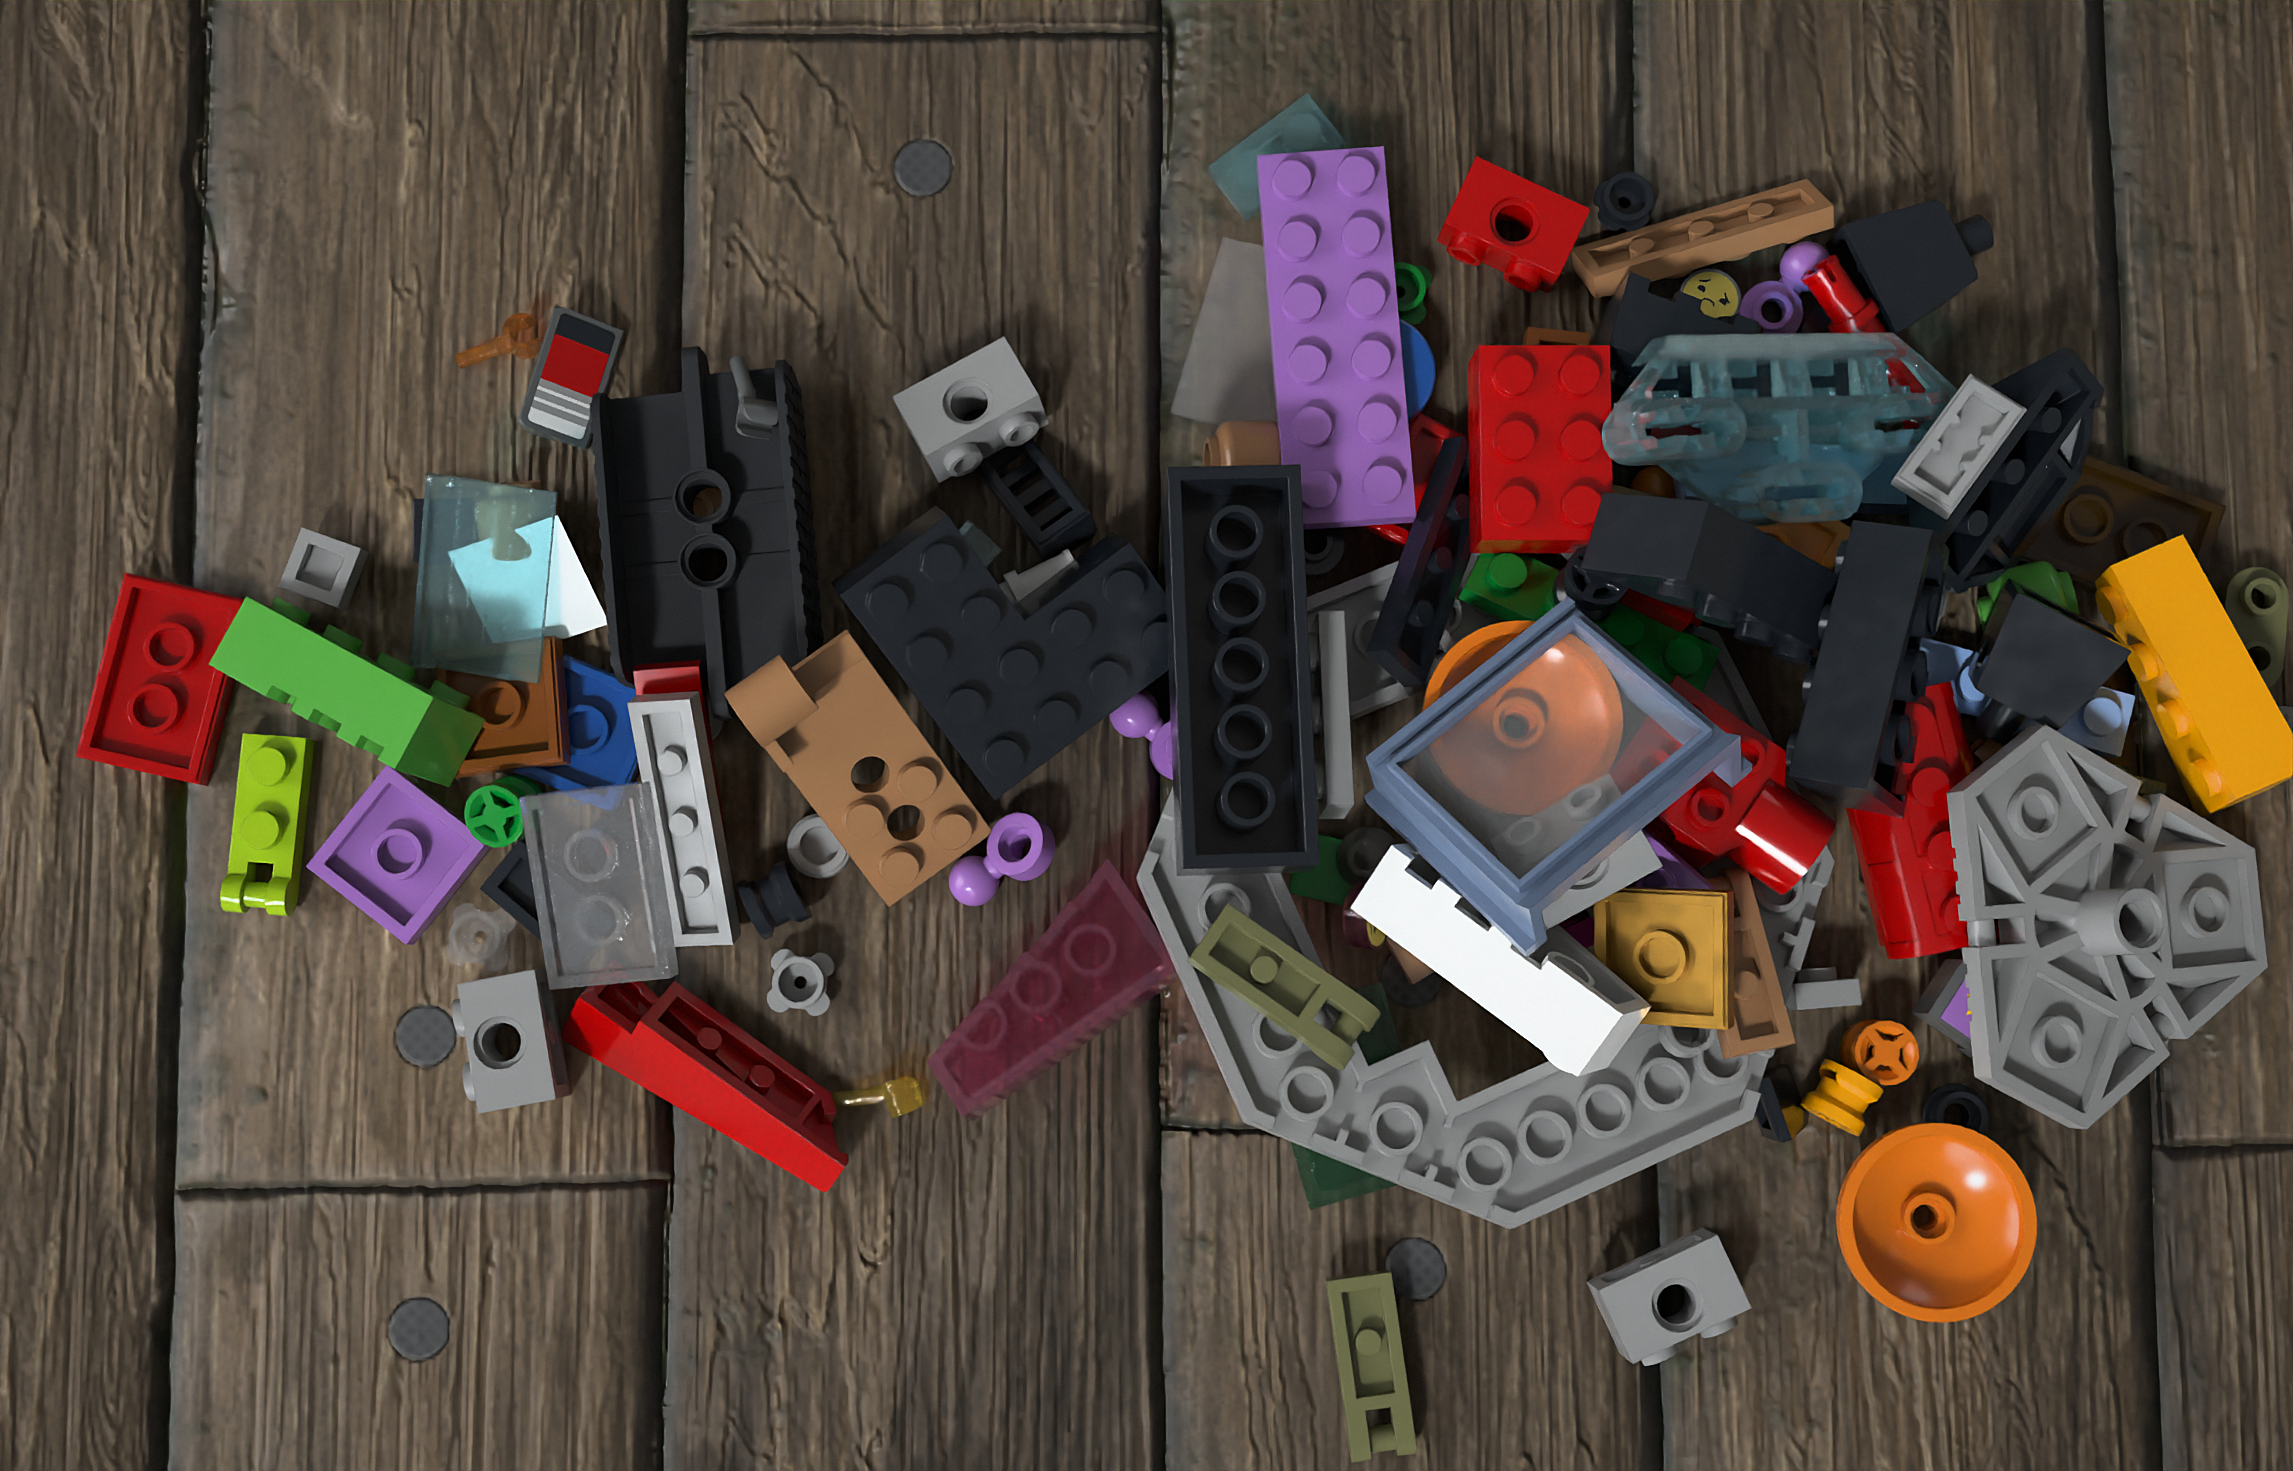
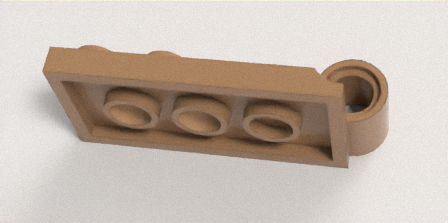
(828, 718)

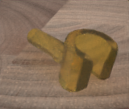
(900, 1095)

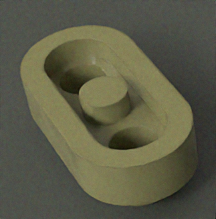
(2262, 628)

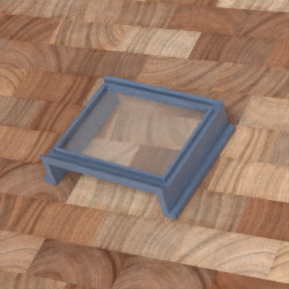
(1543, 768)

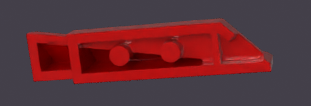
(711, 1072)

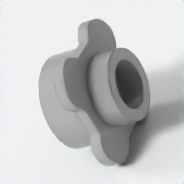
(784, 991)

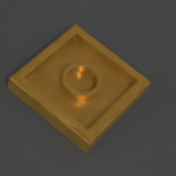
(1672, 951)

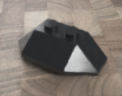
(2024, 477)

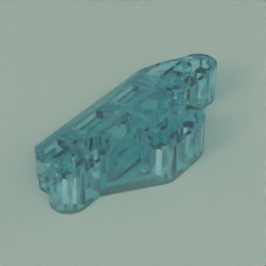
(1780, 440)

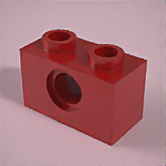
(1497, 195)

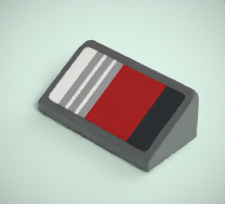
(570, 368)

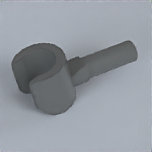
(753, 414)

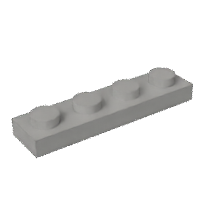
(692, 843)

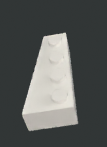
(1552, 998)

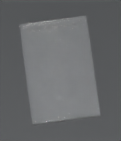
(599, 885)

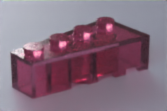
(1060, 994)

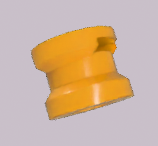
(1841, 1097)

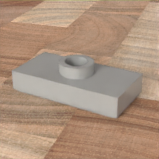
(1958, 446)

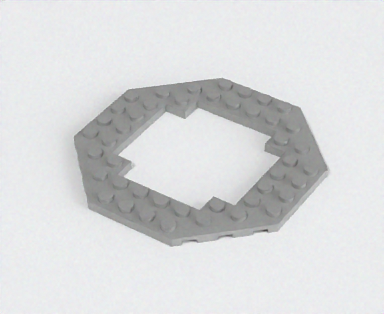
(1517, 1142)

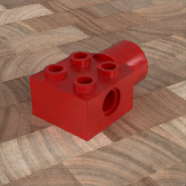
(1754, 822)

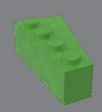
(347, 692)

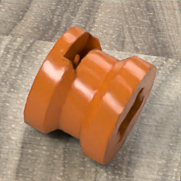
(1893, 1051)

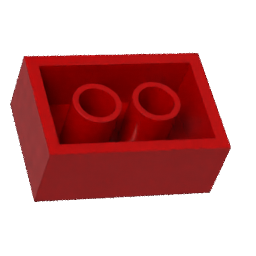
(1537, 446)

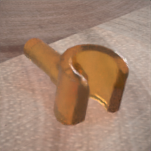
(503, 344)

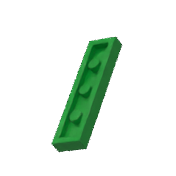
(1521, 590)

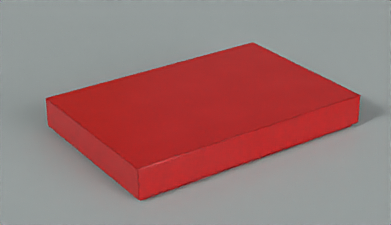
(154, 692)

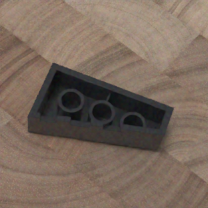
(1638, 316)
(1869, 667)

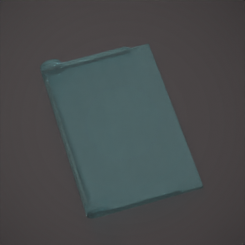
(483, 577)

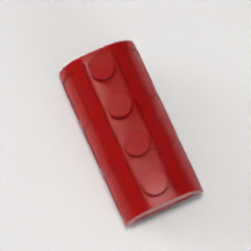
(1911, 859)

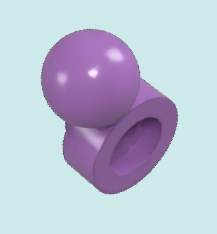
(1786, 291)
(1142, 718)
(976, 878)

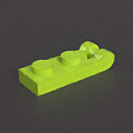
(268, 823)

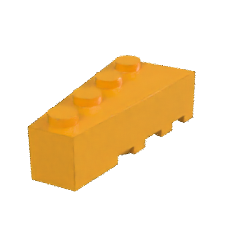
(2196, 677)

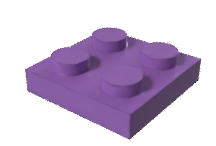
(398, 855)

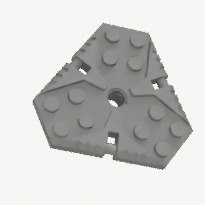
(2111, 922)

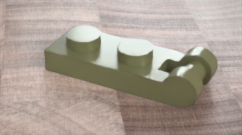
(1283, 985)
(1370, 1363)

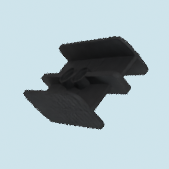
(648, 470)

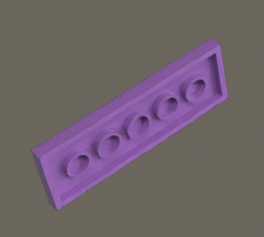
(1336, 335)

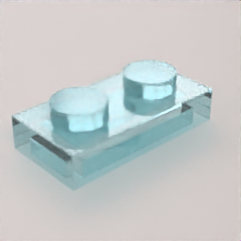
(1296, 129)

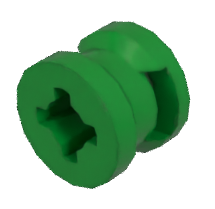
(489, 817)

